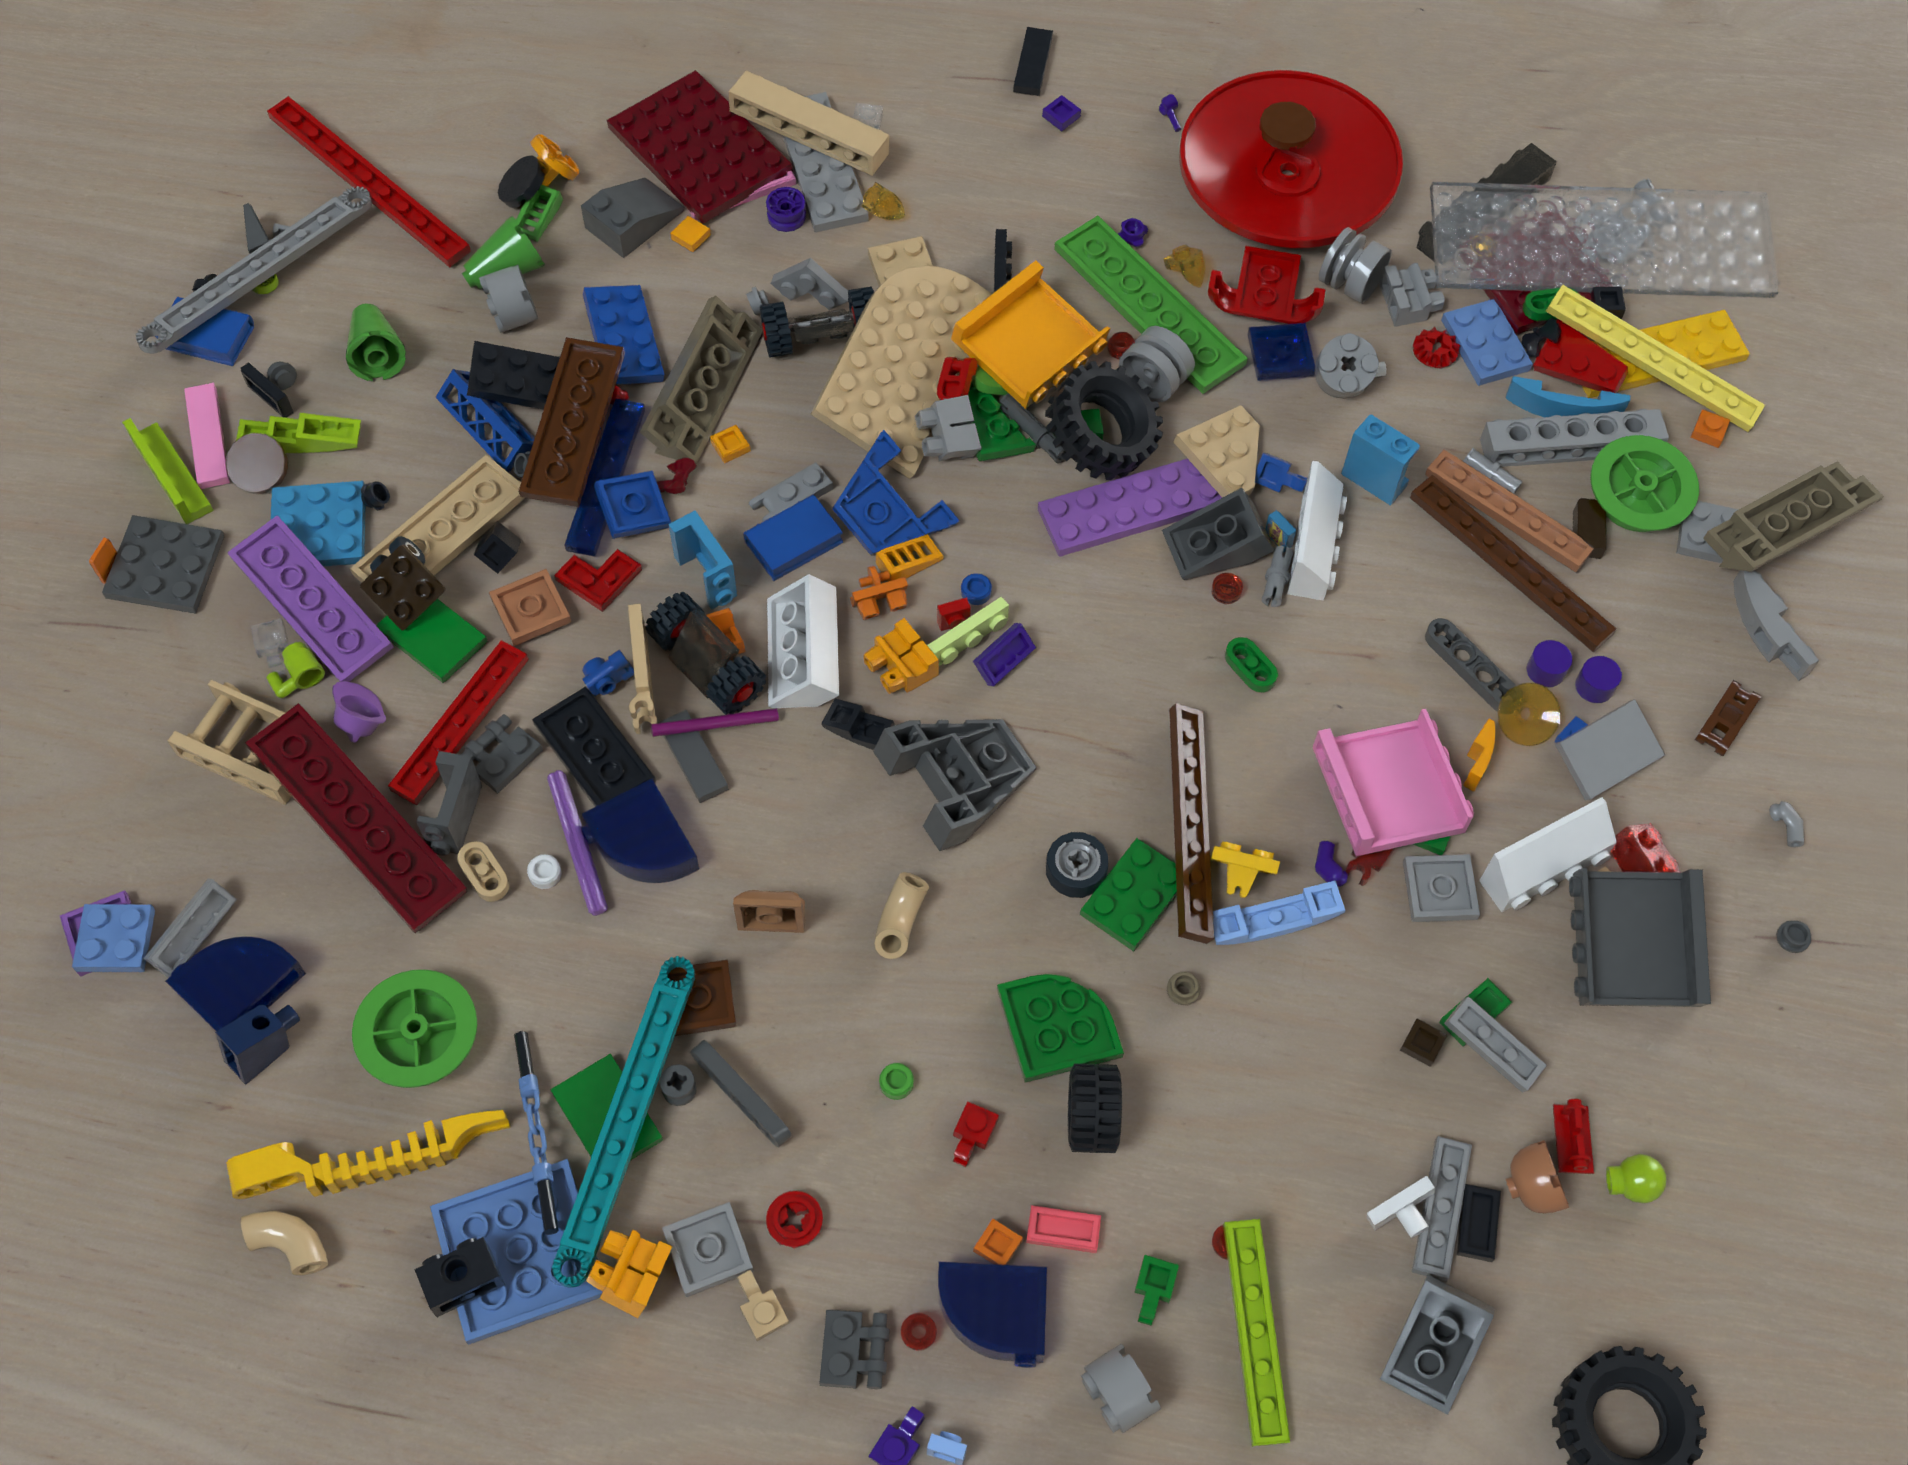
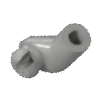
(1794, 823)

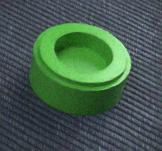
(896, 1081)

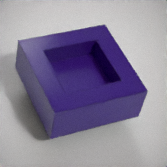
(1061, 113)

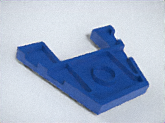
(876, 510)

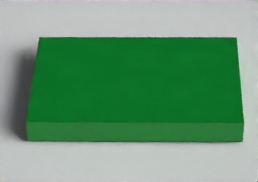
(436, 640)
(586, 1102)

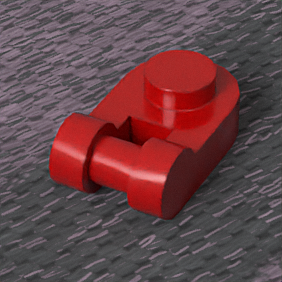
(952, 385)

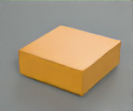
(690, 233)
(730, 443)

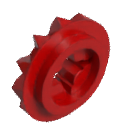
(1443, 355)
(799, 1203)

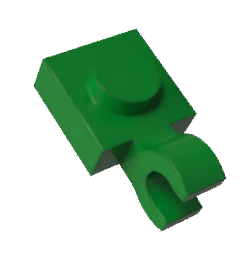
(1156, 1284)

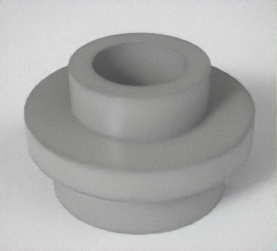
(756, 299)

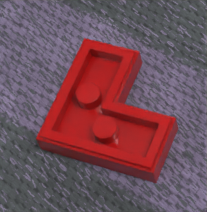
(600, 585)

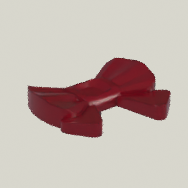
(681, 469)

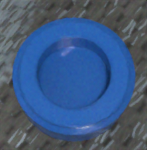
(976, 589)

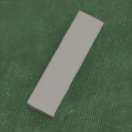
(1442, 1209)

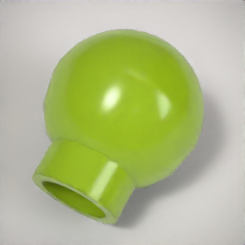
(1637, 1178)

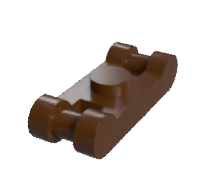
(1728, 717)

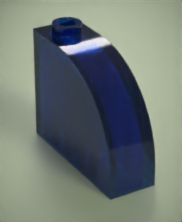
(640, 836)
(234, 978)
(996, 1309)

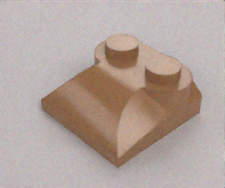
(769, 911)

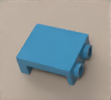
(1379, 459)
(694, 540)

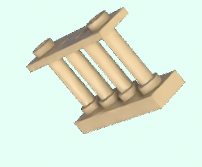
(219, 759)

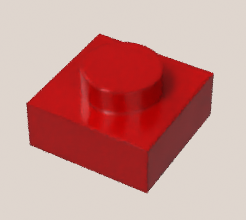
(953, 613)

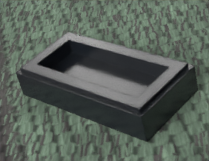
(266, 390)
(1479, 1223)

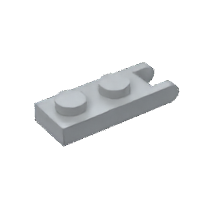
(794, 489)

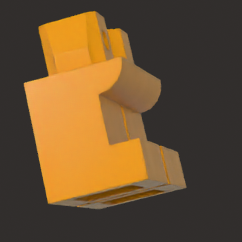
(905, 656)
(634, 1273)

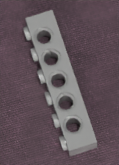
(1565, 437)

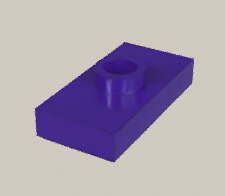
(1004, 654)

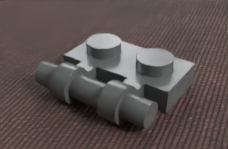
(507, 758)
(842, 1347)

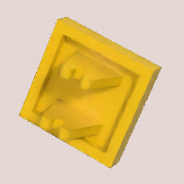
(1242, 866)

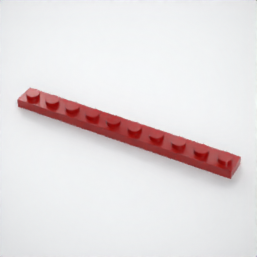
(359, 172)

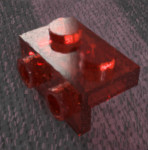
(1642, 850)

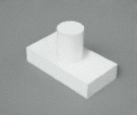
(1404, 1208)

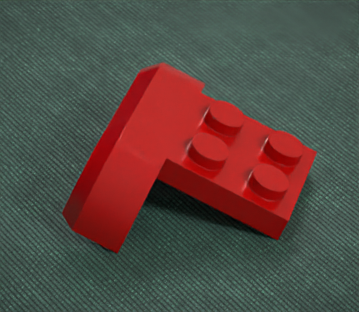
(1266, 289)

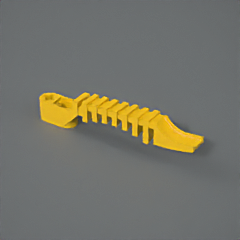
(278, 1167)

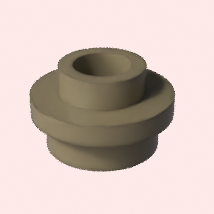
(1183, 979)

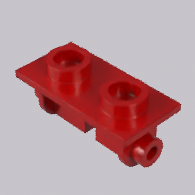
(1573, 1138)

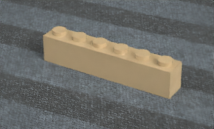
(809, 122)

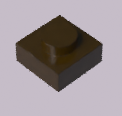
(1423, 1042)

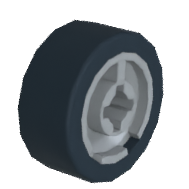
(1061, 871)

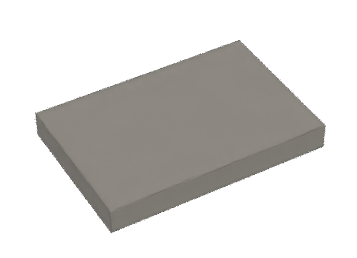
(1609, 749)

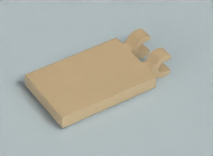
(642, 670)

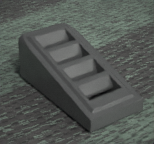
(254, 231)

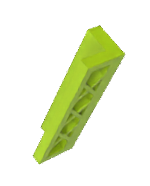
(169, 471)

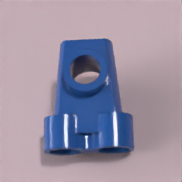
(603, 675)

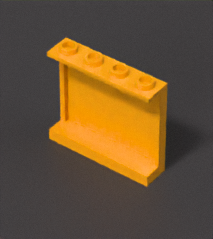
(1028, 336)

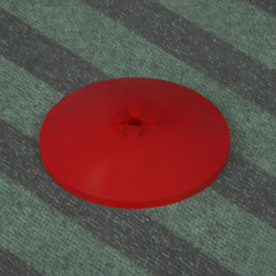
(1338, 178)

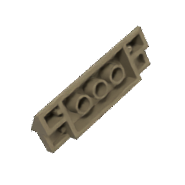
(701, 381)
(1790, 516)

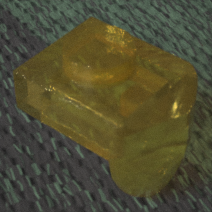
(883, 203)
(1188, 262)

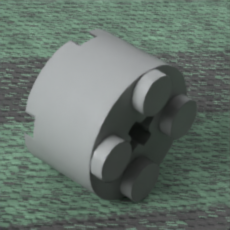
(508, 298)
(1353, 381)
(1120, 1388)

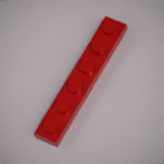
(459, 721)

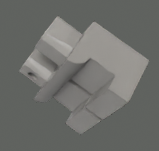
(1408, 294)
(951, 429)

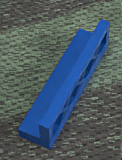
(495, 413)

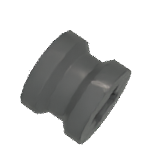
(681, 1092)

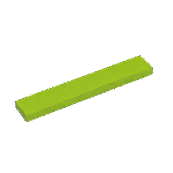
(1256, 1333)

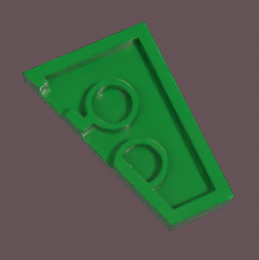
(996, 433)

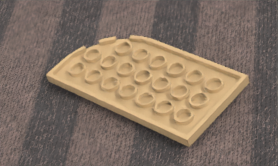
(897, 360)

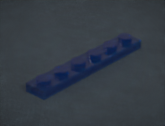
(609, 463)

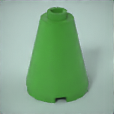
(504, 248)
(373, 345)

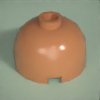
(1536, 1180)

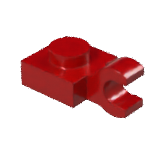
(973, 1129)

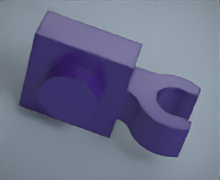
(896, 1445)

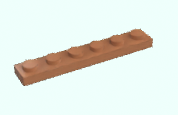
(1510, 511)

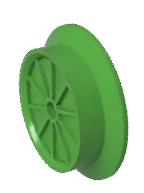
(1644, 483)
(414, 1028)

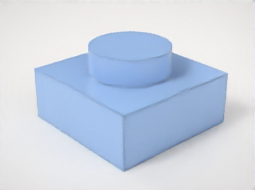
(947, 1447)

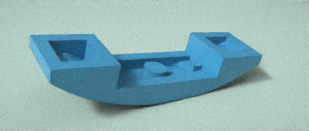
(1530, 397)

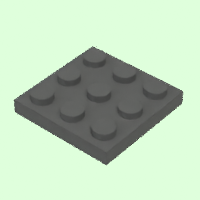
(163, 564)

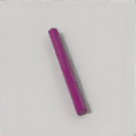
(714, 722)

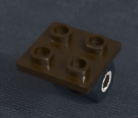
(402, 583)

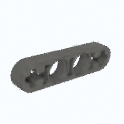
(1467, 669)
(741, 1093)

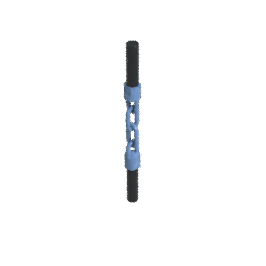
(541, 1171)

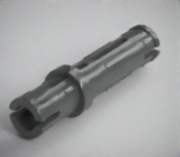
(1032, 426)

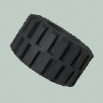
(1094, 1108)

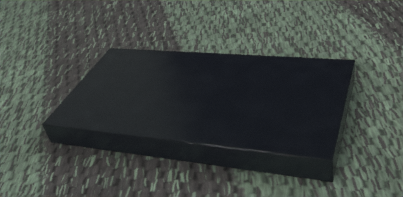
(592, 747)

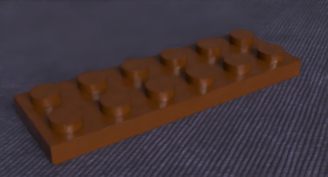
(572, 422)

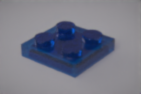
(1281, 351)

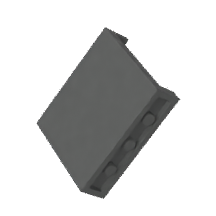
(1640, 938)

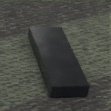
(1033, 61)

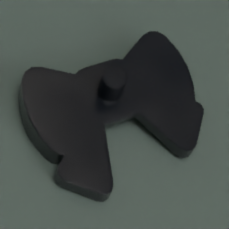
(1550, 330)

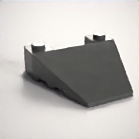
(964, 764)

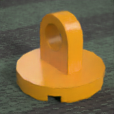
(553, 160)

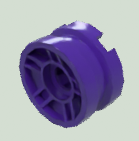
(786, 209)

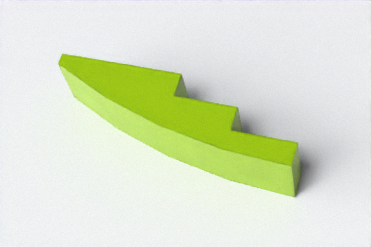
(308, 433)

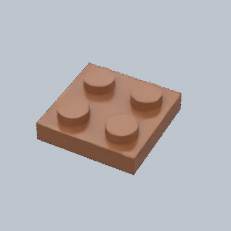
(530, 607)

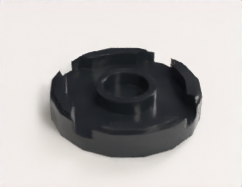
(521, 181)

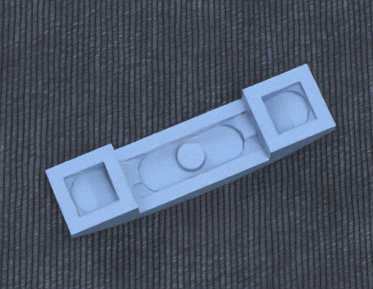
(1279, 916)

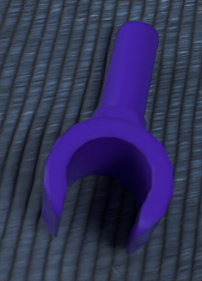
(1167, 107)

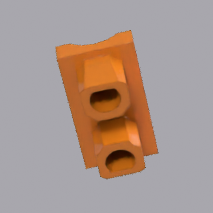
(866, 598)

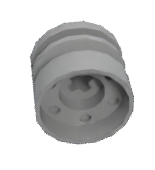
(1352, 263)

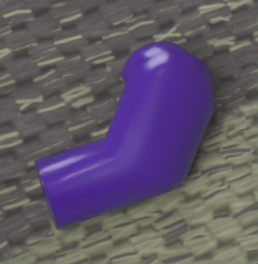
(1327, 867)

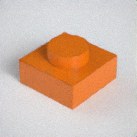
(1710, 428)
(997, 1243)

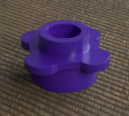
(1133, 232)

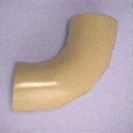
(899, 915)
(289, 1235)

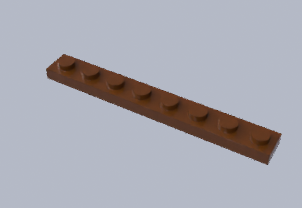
(1513, 563)
(1191, 824)

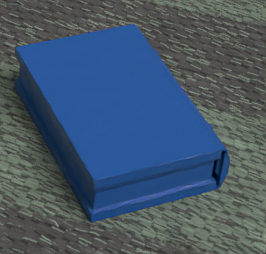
(218, 338)
(793, 537)

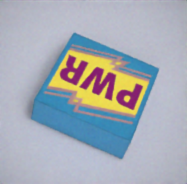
(1280, 530)

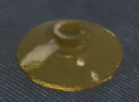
(1543, 715)

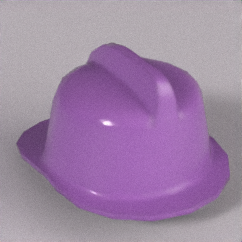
(356, 710)

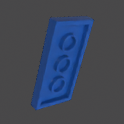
(621, 319)

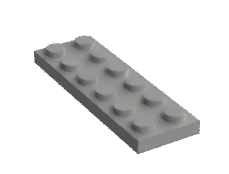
(826, 184)

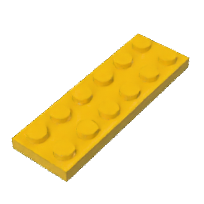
(1704, 339)

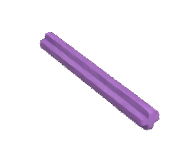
(577, 843)

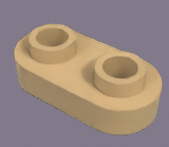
(484, 873)

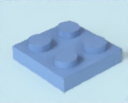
(113, 938)

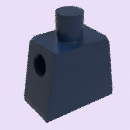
(255, 1040)

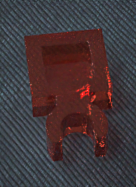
(1366, 862)

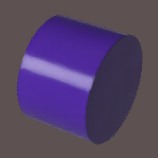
(1549, 663)
(1598, 679)

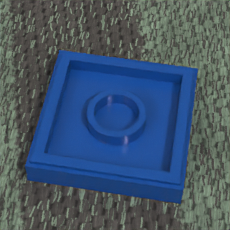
(632, 504)

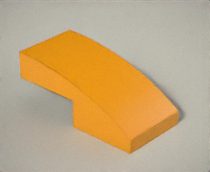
(1481, 752)

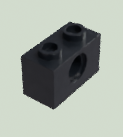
(479, 1280)

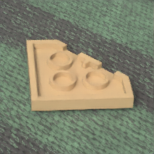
(1224, 450)

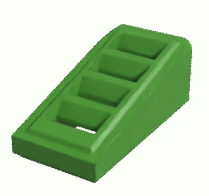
(554, 201)

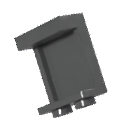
(448, 830)

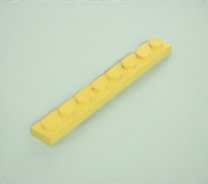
(1655, 358)

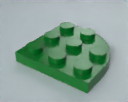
(1057, 1025)

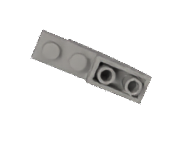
(1762, 617)

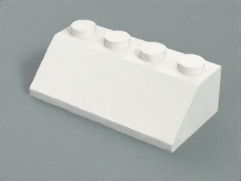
(1317, 534)
(803, 644)
(1549, 856)

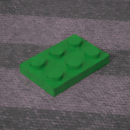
(1133, 895)

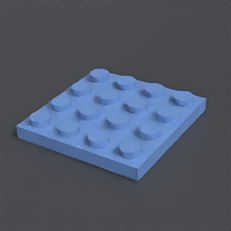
(513, 1228)

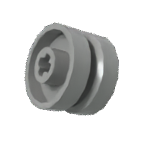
(1159, 361)

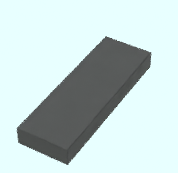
(696, 761)

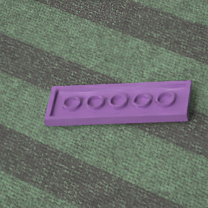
(1125, 506)
(310, 600)

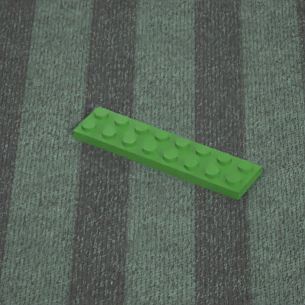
(1148, 299)

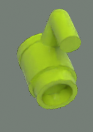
(303, 668)

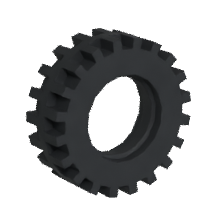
(1120, 397)
(1645, 1376)

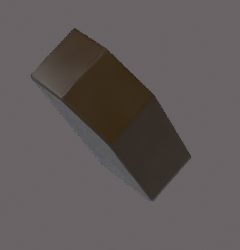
(1590, 525)

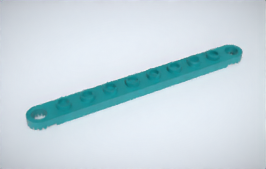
(623, 1122)

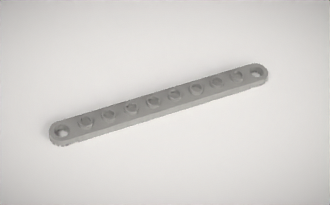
(253, 270)

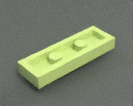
(970, 631)

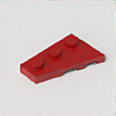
(1580, 362)

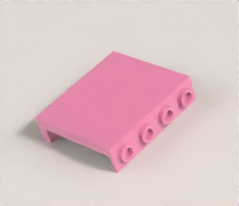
(1393, 785)

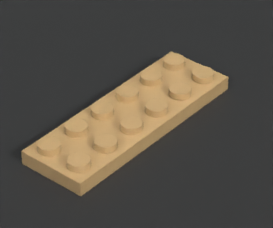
(453, 517)

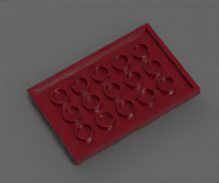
(699, 146)

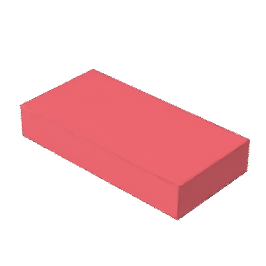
(1063, 1229)

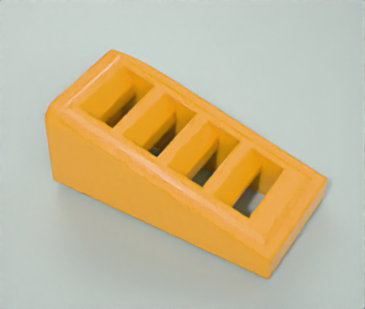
(895, 553)

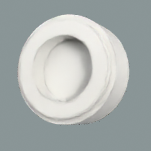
(544, 871)

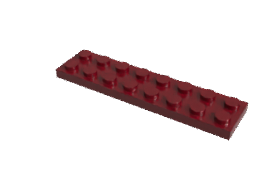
(357, 818)

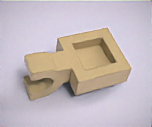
(763, 1310)

